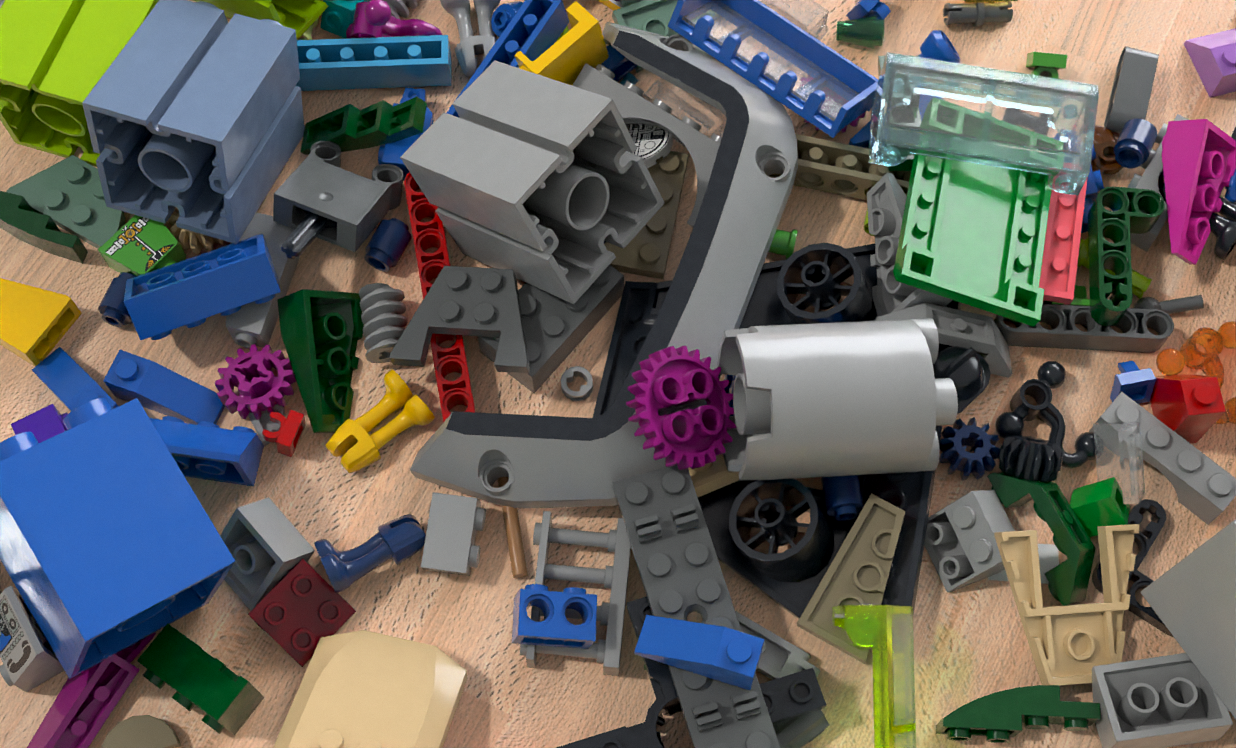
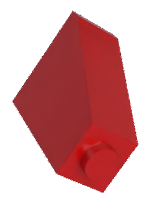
(1187, 404)

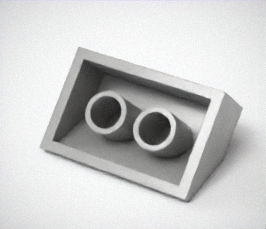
(1156, 704)

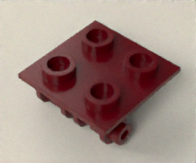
(301, 612)

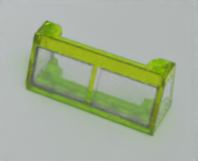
(891, 636)

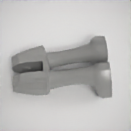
(470, 44)

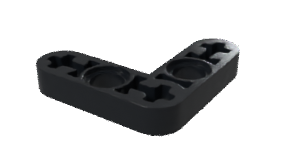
(1144, 544)

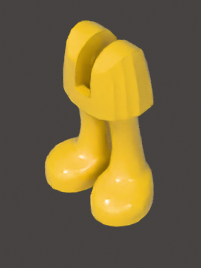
(353, 437)

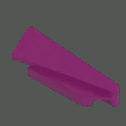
(88, 701)

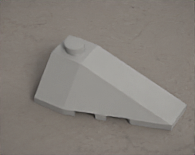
(885, 216)

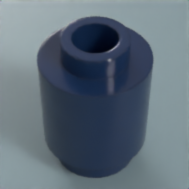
(1135, 143)
(387, 244)
(112, 305)
(842, 496)

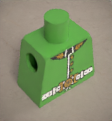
(142, 247)

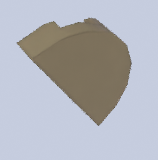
(141, 732)

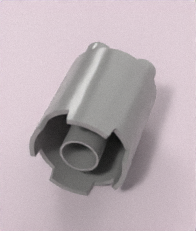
(835, 399)

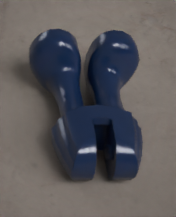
(394, 541)

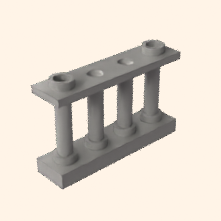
(612, 577)

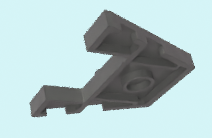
(468, 304)

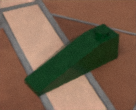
(321, 343)

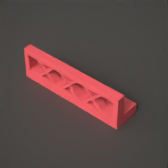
(1062, 246)

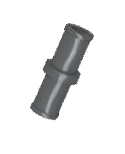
(977, 13)

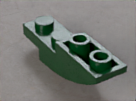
(1002, 714)

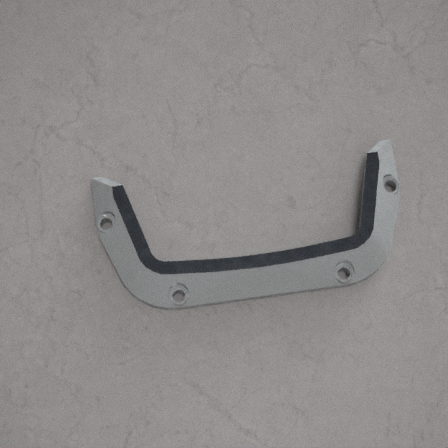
(576, 458)

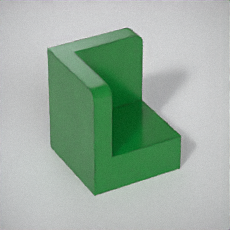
(1099, 505)

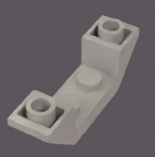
(963, 330)

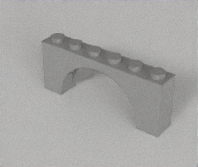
(638, 110)

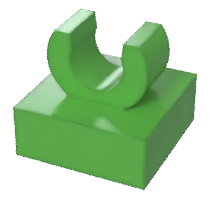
(1046, 62)

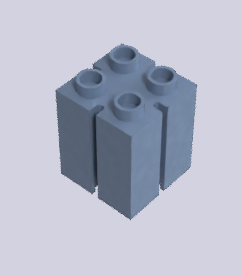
(197, 117)

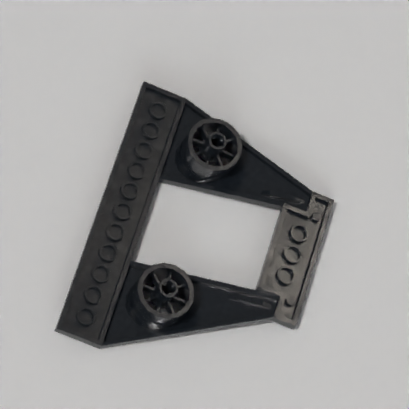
(734, 509)

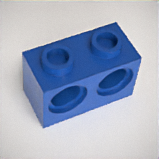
(555, 628)

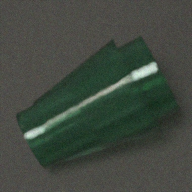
(862, 31)

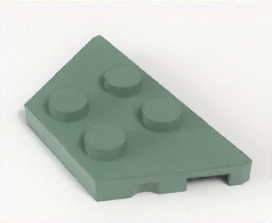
(73, 199)

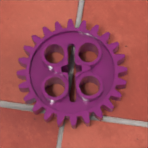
(687, 436)

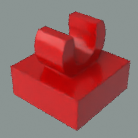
(289, 432)

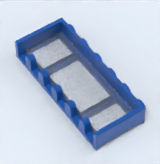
(778, 59)

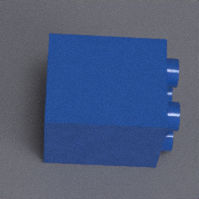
(104, 533)

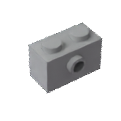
(452, 534)

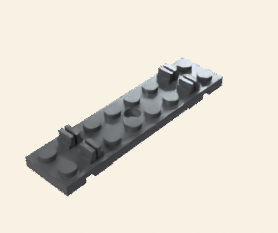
(683, 578)

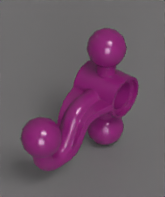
(375, 20)

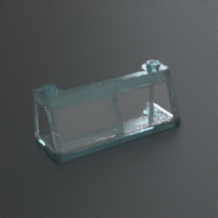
(984, 119)

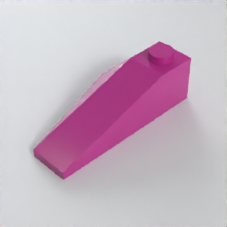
(1196, 168)

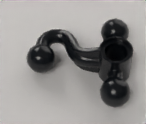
(1050, 376)

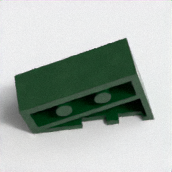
(199, 680)

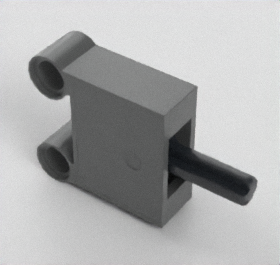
(333, 202)

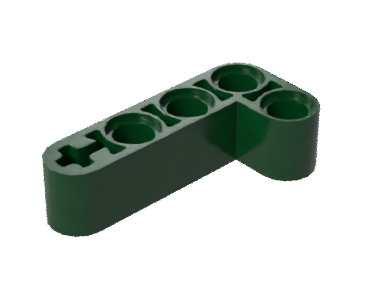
(1116, 256)

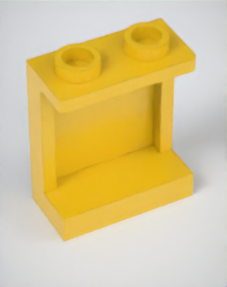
(572, 51)

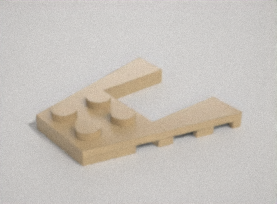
(1071, 637)

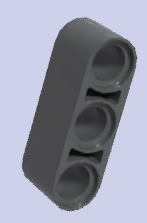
(1131, 88)

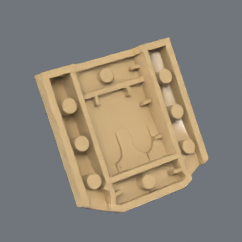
(374, 694)

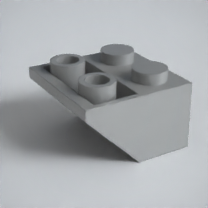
(963, 539)

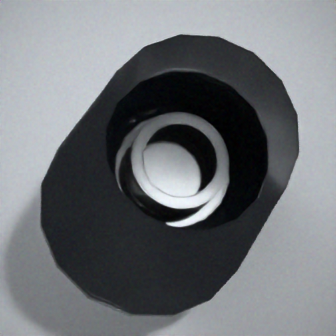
(967, 371)

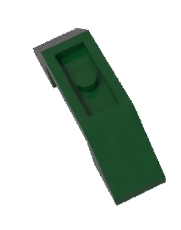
(1071, 578)

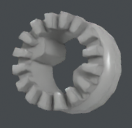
(585, 390)

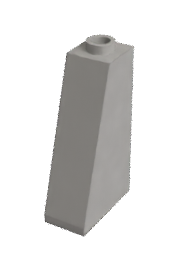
(254, 321)

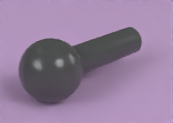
(1171, 306)

